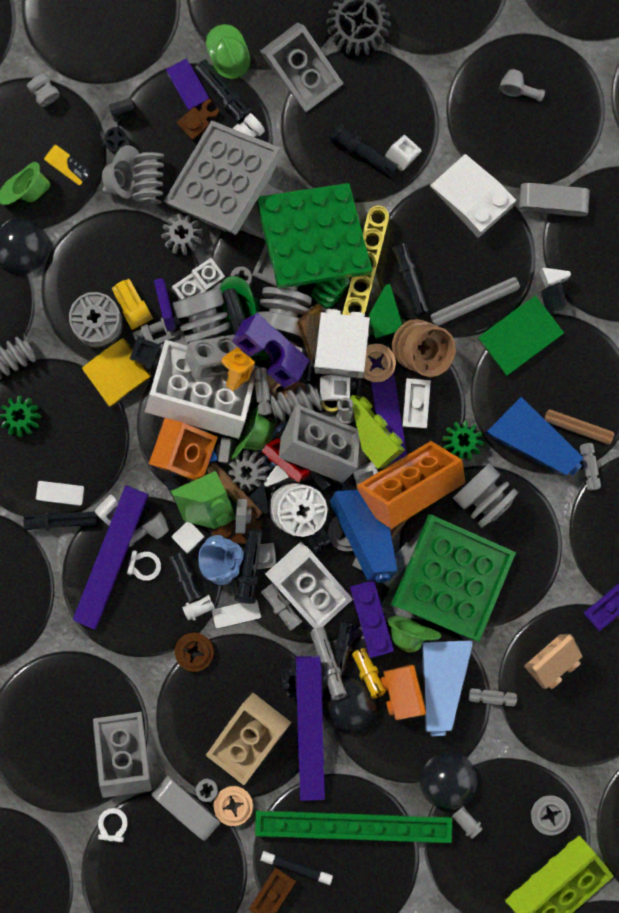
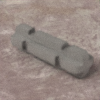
(262, 391)
(590, 466)
(492, 697)

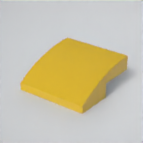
(115, 373)

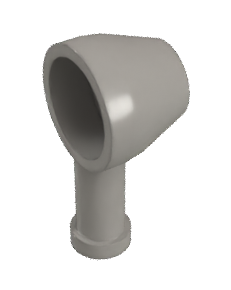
(514, 85)
(155, 526)

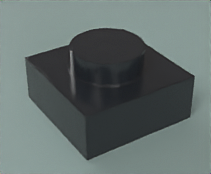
(145, 352)

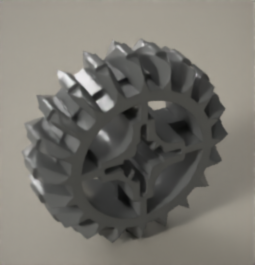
(367, 26)

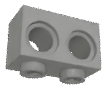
(206, 355)

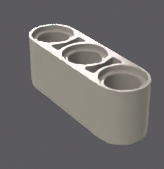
(554, 199)
(186, 808)

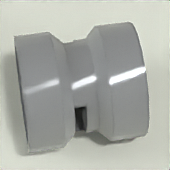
(43, 90)

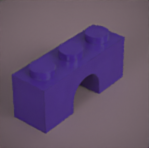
(286, 360)
(371, 619)

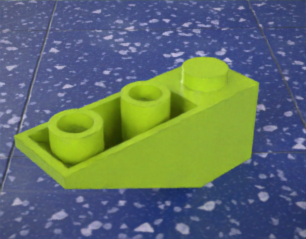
(374, 437)

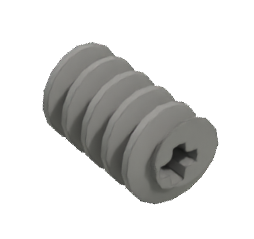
(146, 176)
(15, 354)
(285, 405)

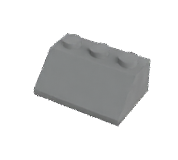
(320, 444)

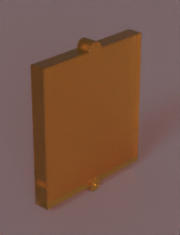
(309, 329)

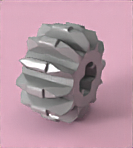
(188, 227)
(247, 479)

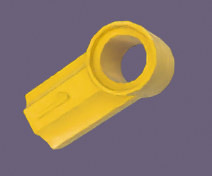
(134, 309)

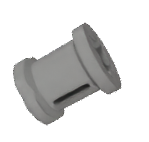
(243, 271)

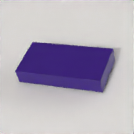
(187, 84)
(165, 304)

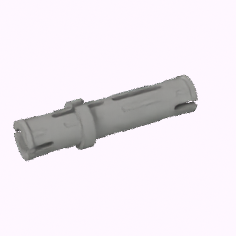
(331, 672)

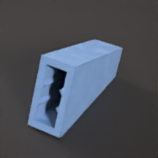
(443, 680)

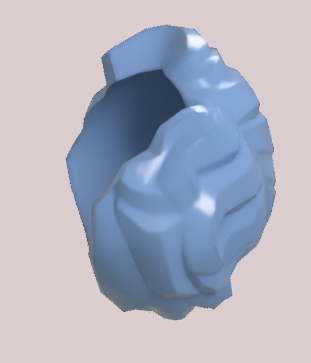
(220, 559)

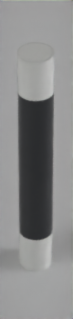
(296, 868)

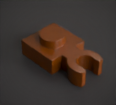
(195, 121)

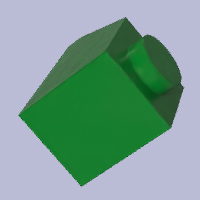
(384, 316)

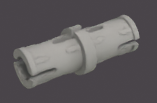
(281, 606)

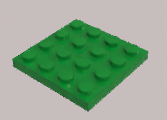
(313, 235)
(453, 578)

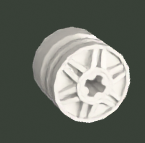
(286, 503)

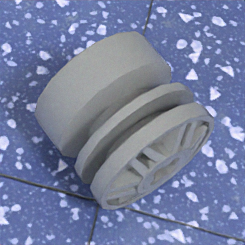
(284, 308)
(202, 315)
(109, 323)
(486, 496)

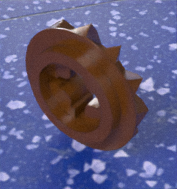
(183, 657)

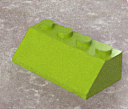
(563, 882)

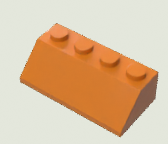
(412, 483)

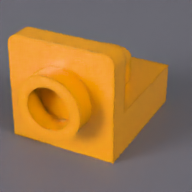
(239, 368)

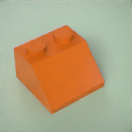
(183, 449)
(403, 692)

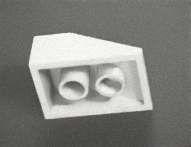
(473, 195)
(309, 586)

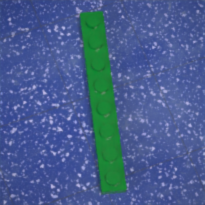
(353, 826)

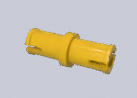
(368, 673)

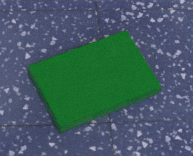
(520, 335)

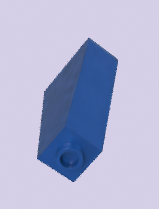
(535, 438)
(366, 535)

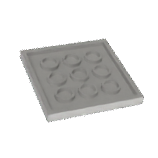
(224, 177)

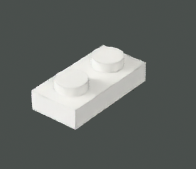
(416, 403)

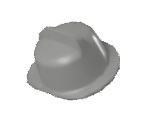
(119, 174)

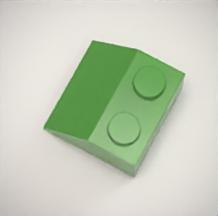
(204, 502)

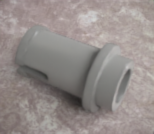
(345, 411)
(467, 822)

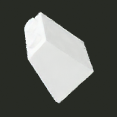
(342, 344)

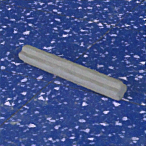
(475, 301)

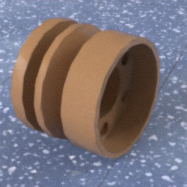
(423, 347)

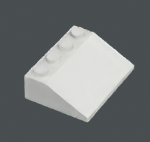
(197, 402)

